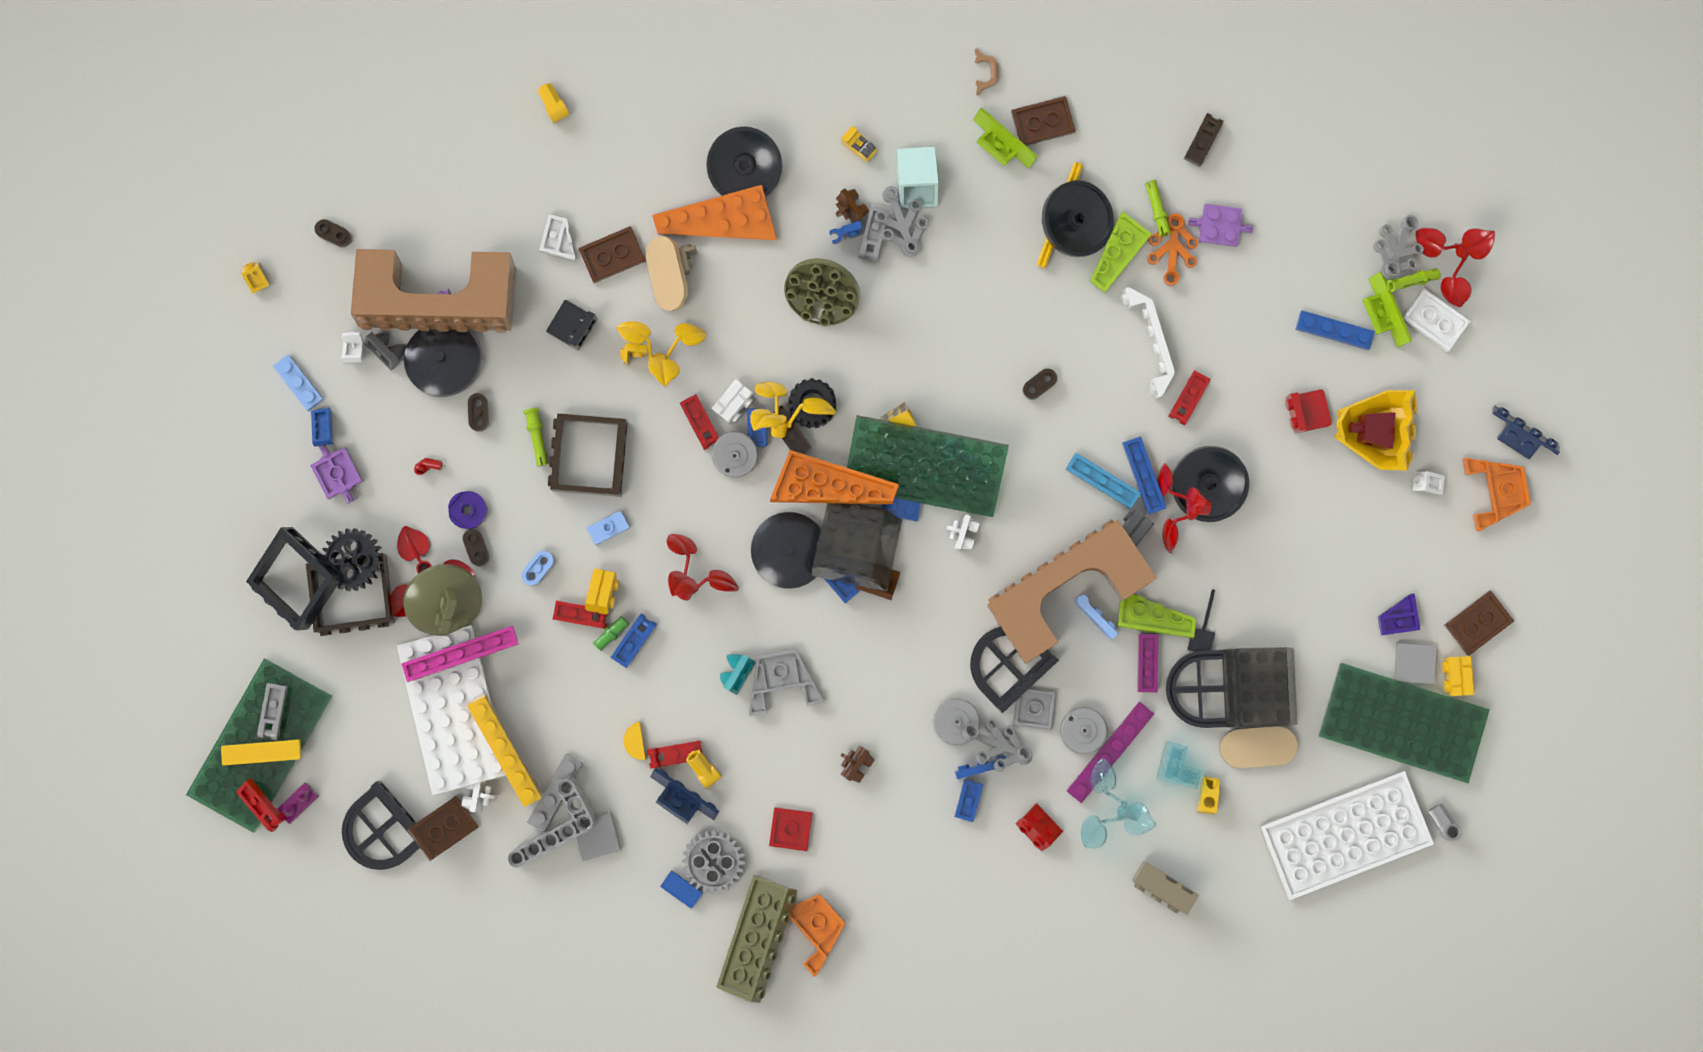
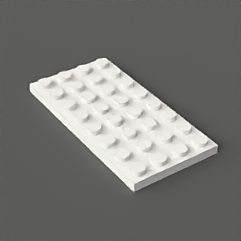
(448, 735)
(1346, 835)

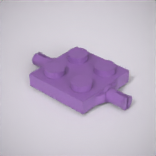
(1220, 225)
(336, 473)

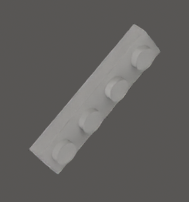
(551, 799)

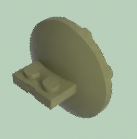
(822, 291)
(442, 599)

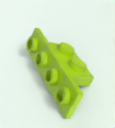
(1000, 142)
(1385, 312)

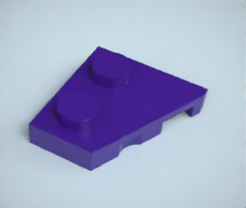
(1400, 617)

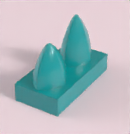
(742, 667)

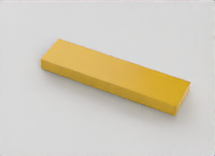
(261, 752)

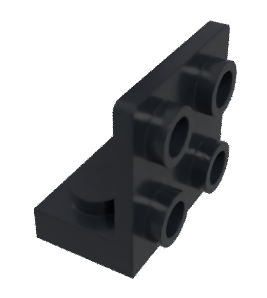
(572, 324)

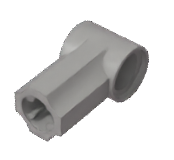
(1444, 821)

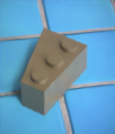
(1164, 888)

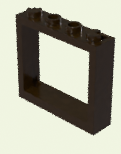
(556, 443)
(361, 625)

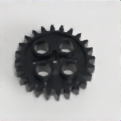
(364, 548)

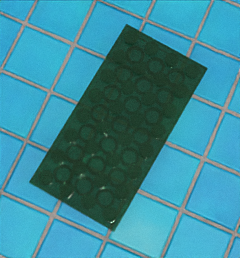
(930, 464)
(1404, 723)
(217, 783)

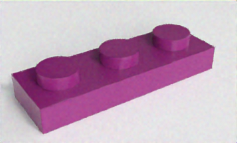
(1147, 663)

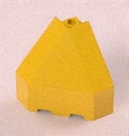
(1398, 401)

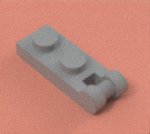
(872, 235)
(272, 711)

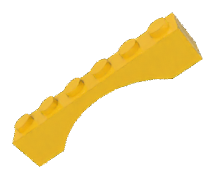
(502, 748)

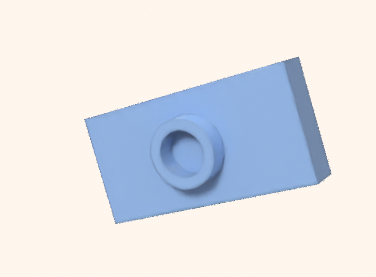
(608, 528)

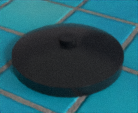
(744, 160)
(1077, 218)
(442, 361)
(1217, 476)
(786, 549)

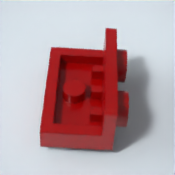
(1039, 827)

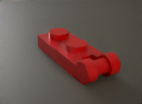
(1189, 397)
(699, 420)
(578, 615)
(673, 754)
(260, 805)

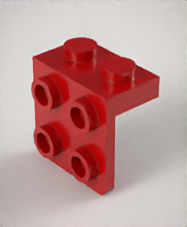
(1308, 411)

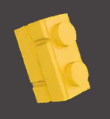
(601, 591)
(1458, 676)

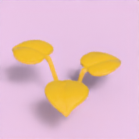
(659, 365)
(764, 418)

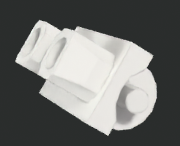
(962, 541)
(480, 797)

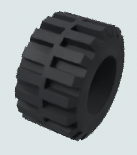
(802, 390)

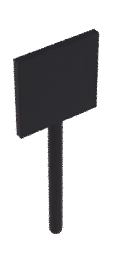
(1203, 639)

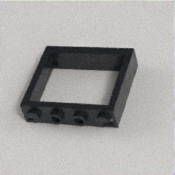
(314, 558)

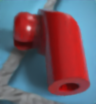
(426, 464)

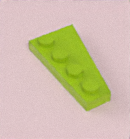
(1120, 249)

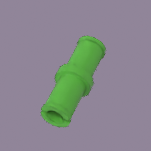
(611, 633)

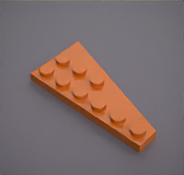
(730, 216)
(819, 481)

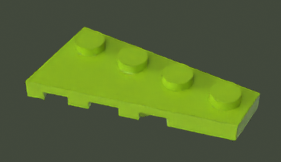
(1152, 617)

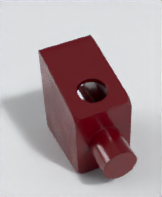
(1375, 430)

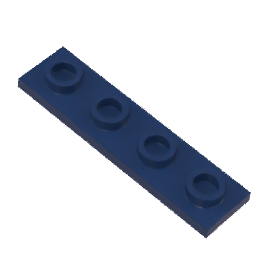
(1521, 437)
(680, 800)

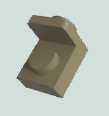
(686, 250)

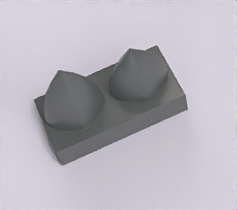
(388, 355)

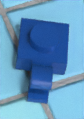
(851, 230)

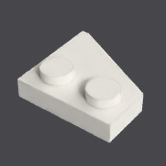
(557, 238)

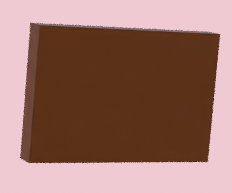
(1043, 121)
(612, 254)
(1479, 623)
(443, 828)

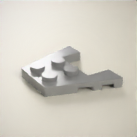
(780, 672)

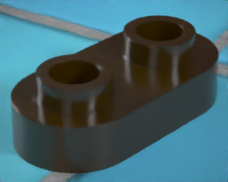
(332, 232)
(1039, 384)
(476, 413)
(475, 547)

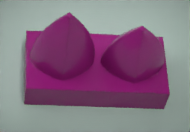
(298, 802)

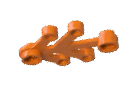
(1173, 247)

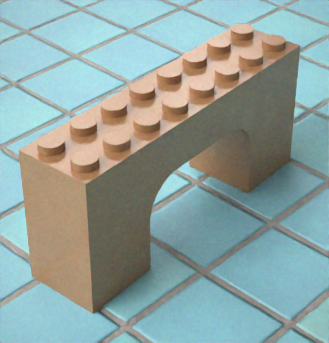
(480, 306)
(1106, 552)

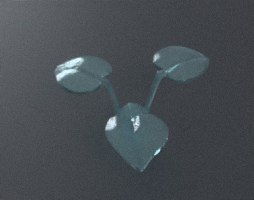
(1135, 815)

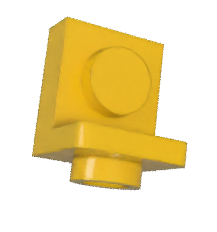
(254, 277)
(636, 350)

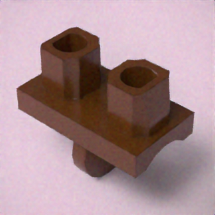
(848, 207)
(853, 762)

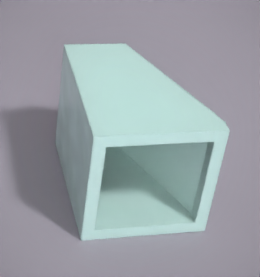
(917, 176)

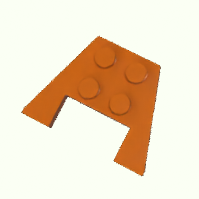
(1506, 489)
(820, 925)

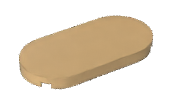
(666, 273)
(1258, 747)

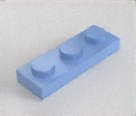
(298, 382)

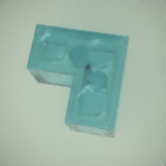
(1173, 769)

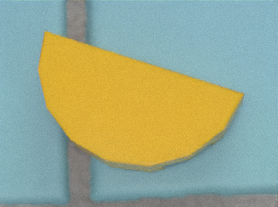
(634, 742)

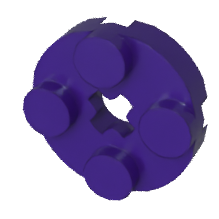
(466, 499)

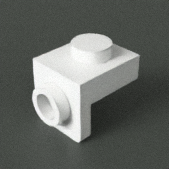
(352, 347)

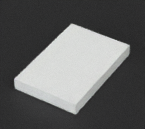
(1435, 320)

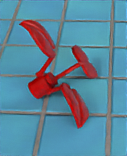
(1474, 243)
(1195, 506)
(411, 545)
(683, 585)

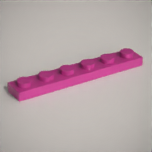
(460, 654)

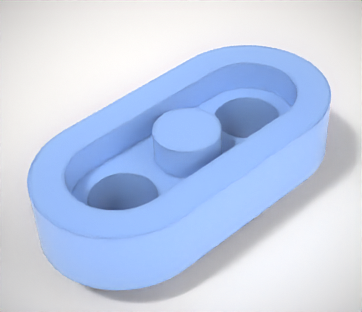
(535, 566)

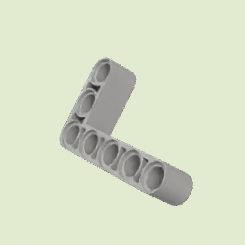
(559, 831)

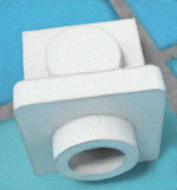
(1428, 482)

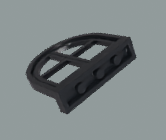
(1024, 681)
(1171, 689)
(399, 814)

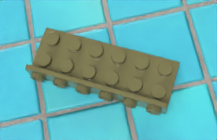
(757, 939)

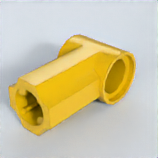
(553, 104)
(705, 771)

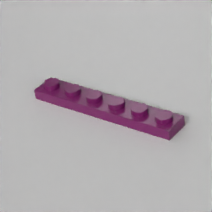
(1112, 748)

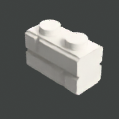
(733, 402)

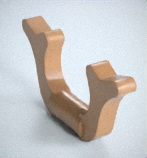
(994, 71)

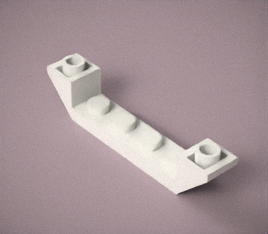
(1133, 300)

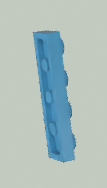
(1103, 481)

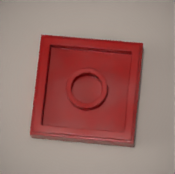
(790, 829)

